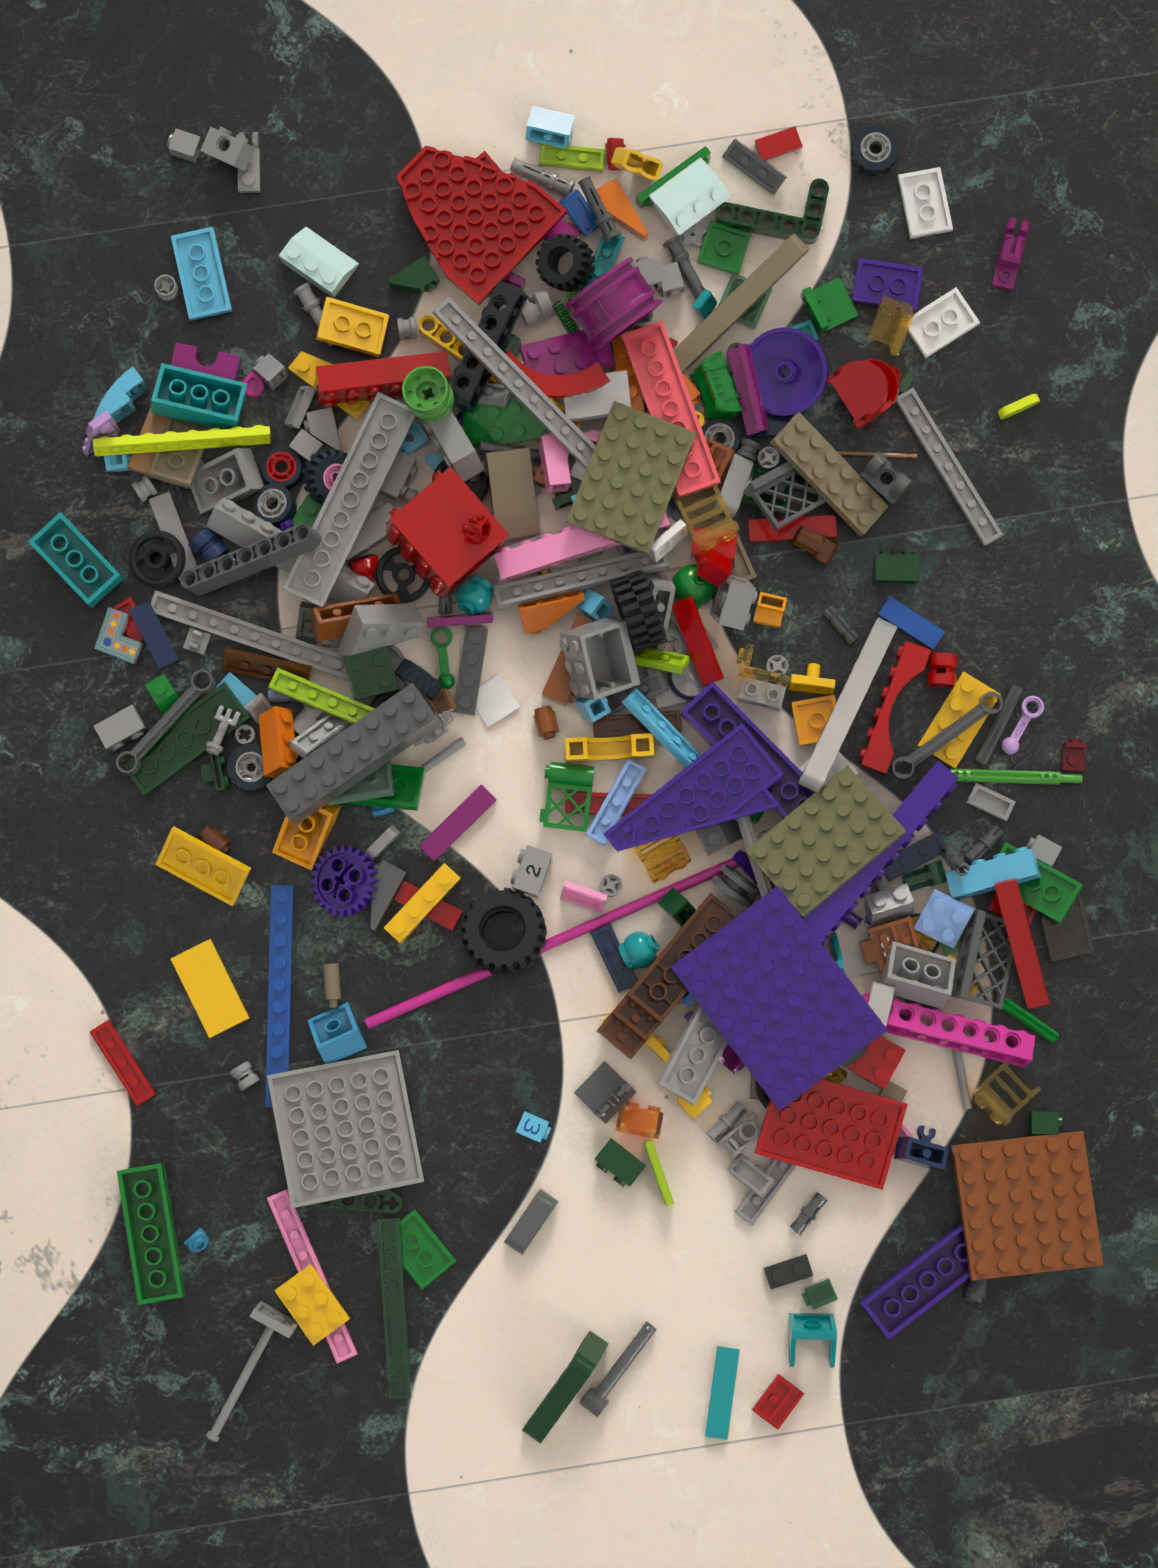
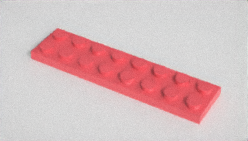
(669, 400)

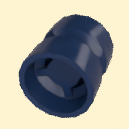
(207, 545)

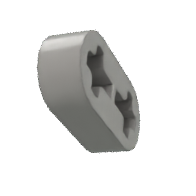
(382, 842)

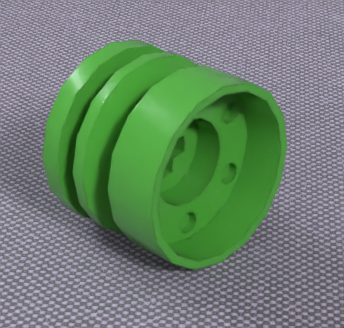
(426, 382)

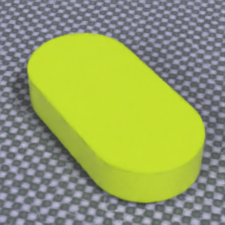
(1018, 406)

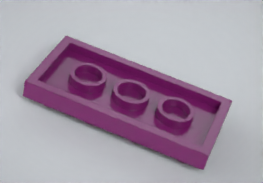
(565, 354)

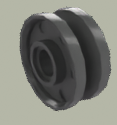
(735, 885)

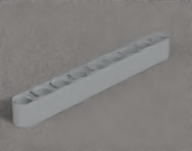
(847, 705)

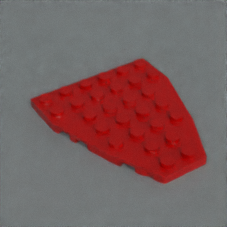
(475, 217)

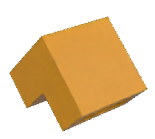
(769, 610)

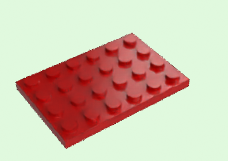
(835, 1132)

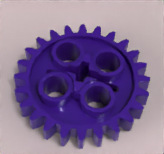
(359, 890)

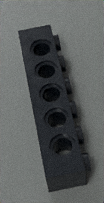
(502, 294)

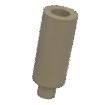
(332, 984)

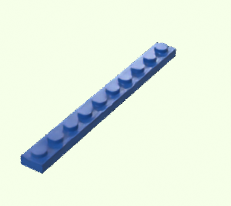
(279, 982)

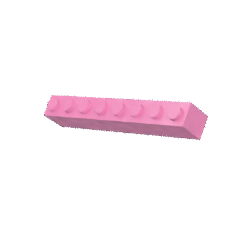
(553, 551)

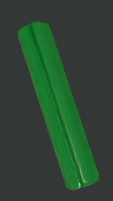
(1029, 1020)

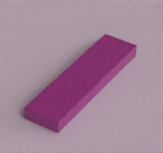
(457, 822)

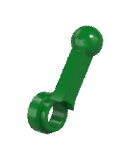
(445, 677)

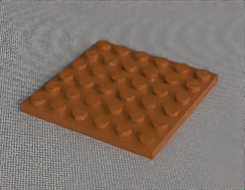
(1026, 1205)

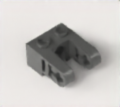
(881, 466)

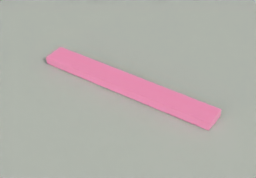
(303, 1255)

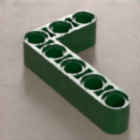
(779, 219)
(566, 1387)

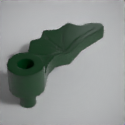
(905, 382)

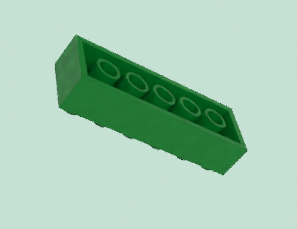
(151, 1233)

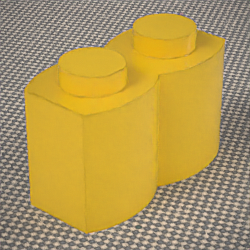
(637, 163)

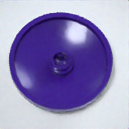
(789, 370)

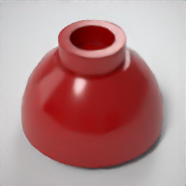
(365, 565)

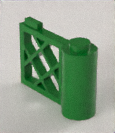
(572, 778)

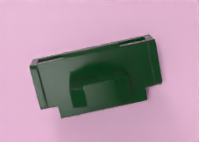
(214, 772)

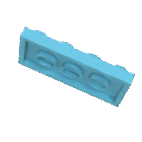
(201, 273)

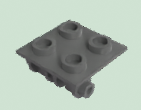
(605, 1092)

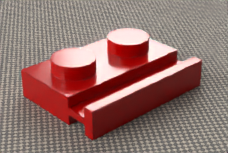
(777, 1401)

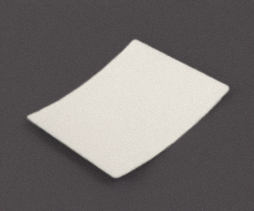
(495, 701)

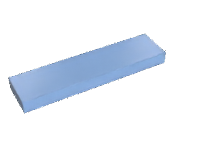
(616, 801)

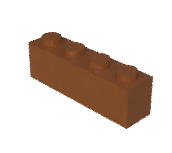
(332, 619)
(558, 684)

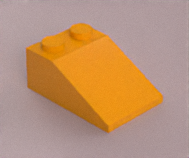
(306, 840)

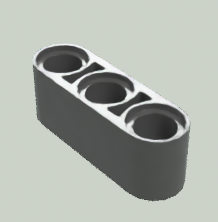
(531, 1221)

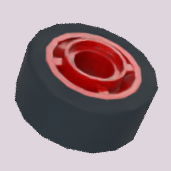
(279, 456)

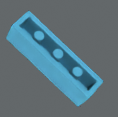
(986, 873)

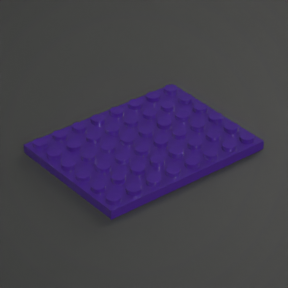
(779, 998)

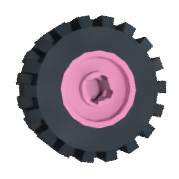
(322, 472)

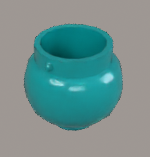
(474, 595)
(639, 950)

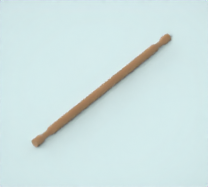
(872, 454)

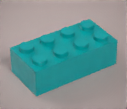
(198, 397)
(76, 560)

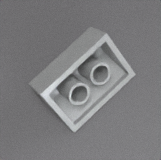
(919, 975)

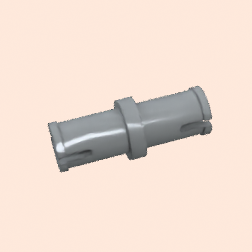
(726, 1122)

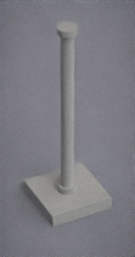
(274, 1321)

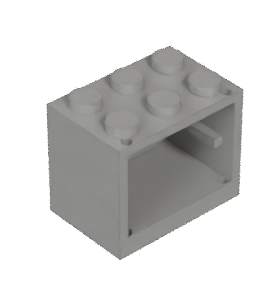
(599, 658)

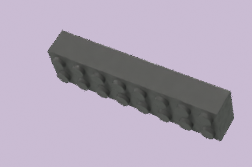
(353, 754)

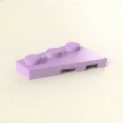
(100, 426)

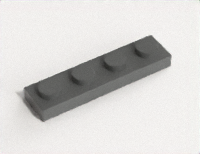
(470, 670)

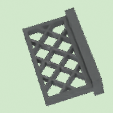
(772, 480)
(967, 959)

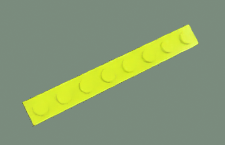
(181, 441)

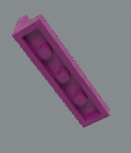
(748, 389)

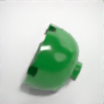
(690, 584)

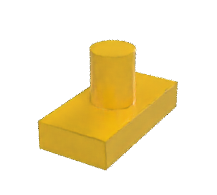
(811, 682)

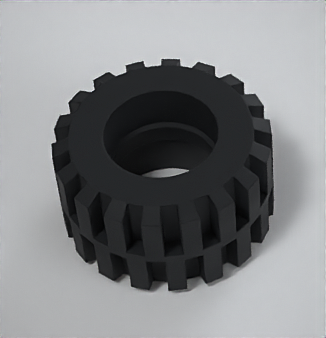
(550, 257)

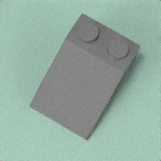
(228, 476)

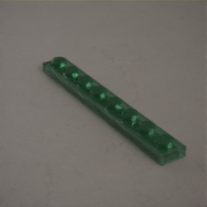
(394, 1308)

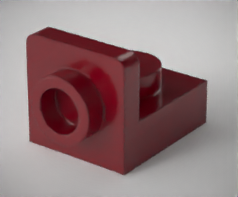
(1073, 755)

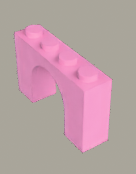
(555, 461)

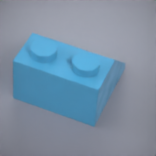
(336, 1034)

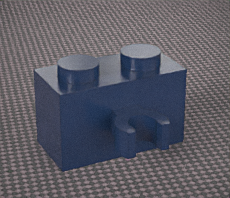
(921, 1151)

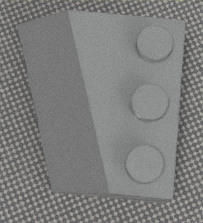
(379, 626)

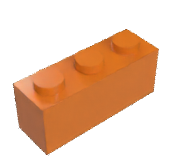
(276, 733)

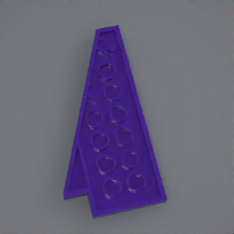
(713, 789)

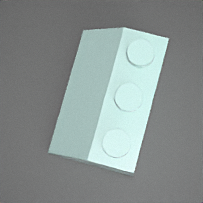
(689, 196)
(318, 261)

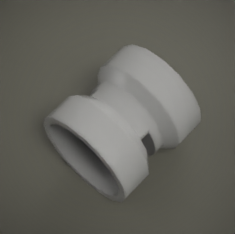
(164, 283)
(242, 1071)

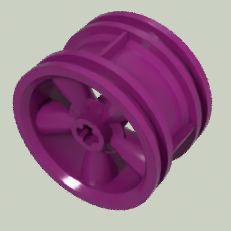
(613, 303)

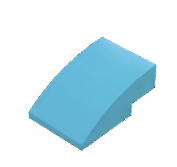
(121, 395)

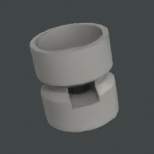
(537, 307)

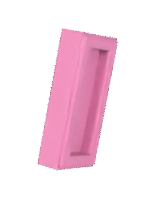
(583, 896)

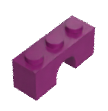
(225, 366)

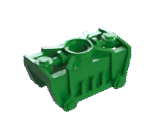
(716, 388)

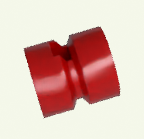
(945, 662)

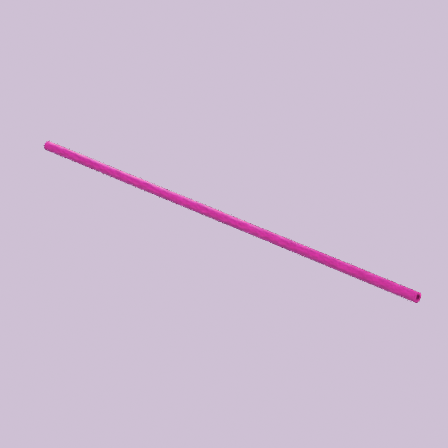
(551, 942)

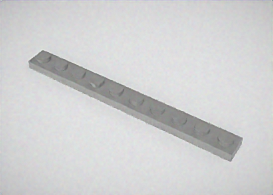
(515, 381)
(249, 634)

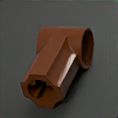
(821, 547)

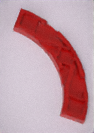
(565, 385)

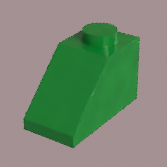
(162, 693)

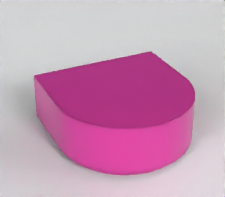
(255, 385)

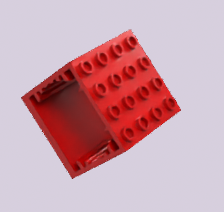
(433, 533)

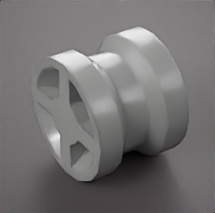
(407, 328)
(770, 455)
(144, 488)
(779, 663)
(610, 882)

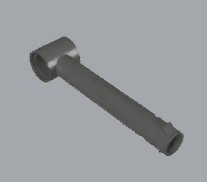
(596, 1400)

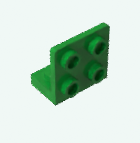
(828, 305)

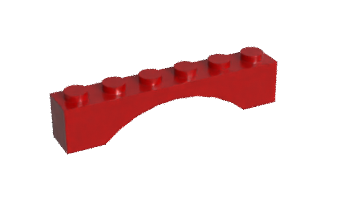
(879, 751)

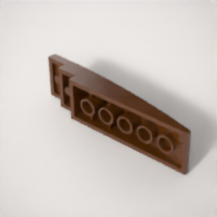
(659, 986)

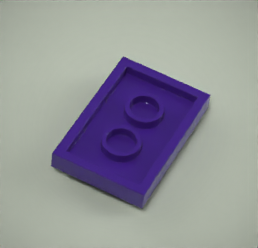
(888, 279)

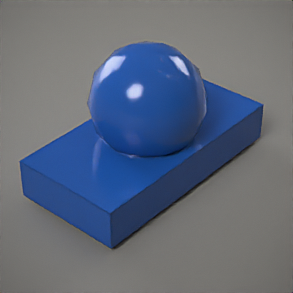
(579, 213)

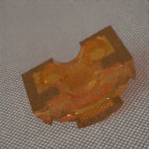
(639, 1121)

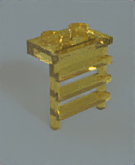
(892, 323)
(709, 536)
(744, 659)
(664, 858)
(987, 1098)

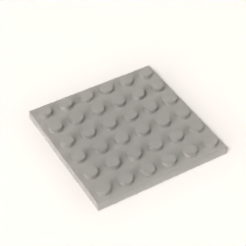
(345, 1129)

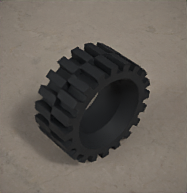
(639, 610)

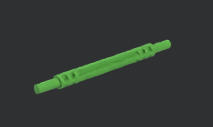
(1012, 776)

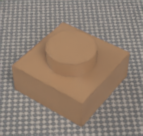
(443, 702)

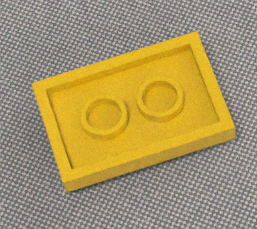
(352, 327)
(312, 1304)

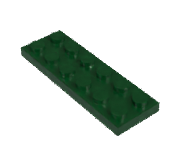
(185, 739)

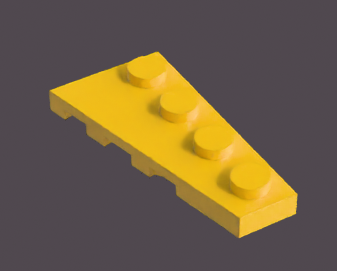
(305, 368)

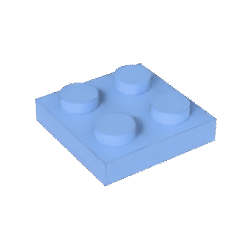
(943, 918)

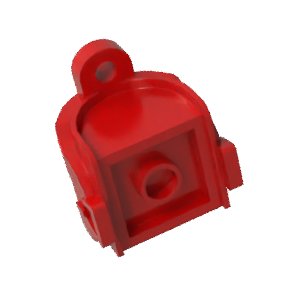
(866, 388)

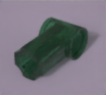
(929, 875)

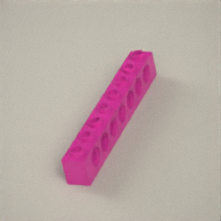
(955, 1039)

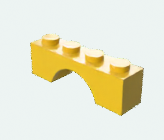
(612, 748)
(422, 903)

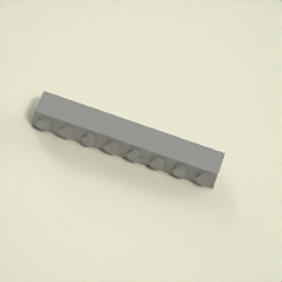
(246, 528)

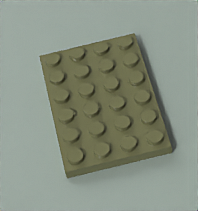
(630, 477)
(825, 841)

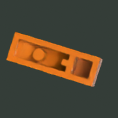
(621, 209)
(543, 613)

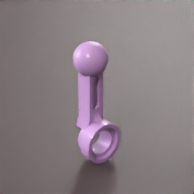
(1011, 745)

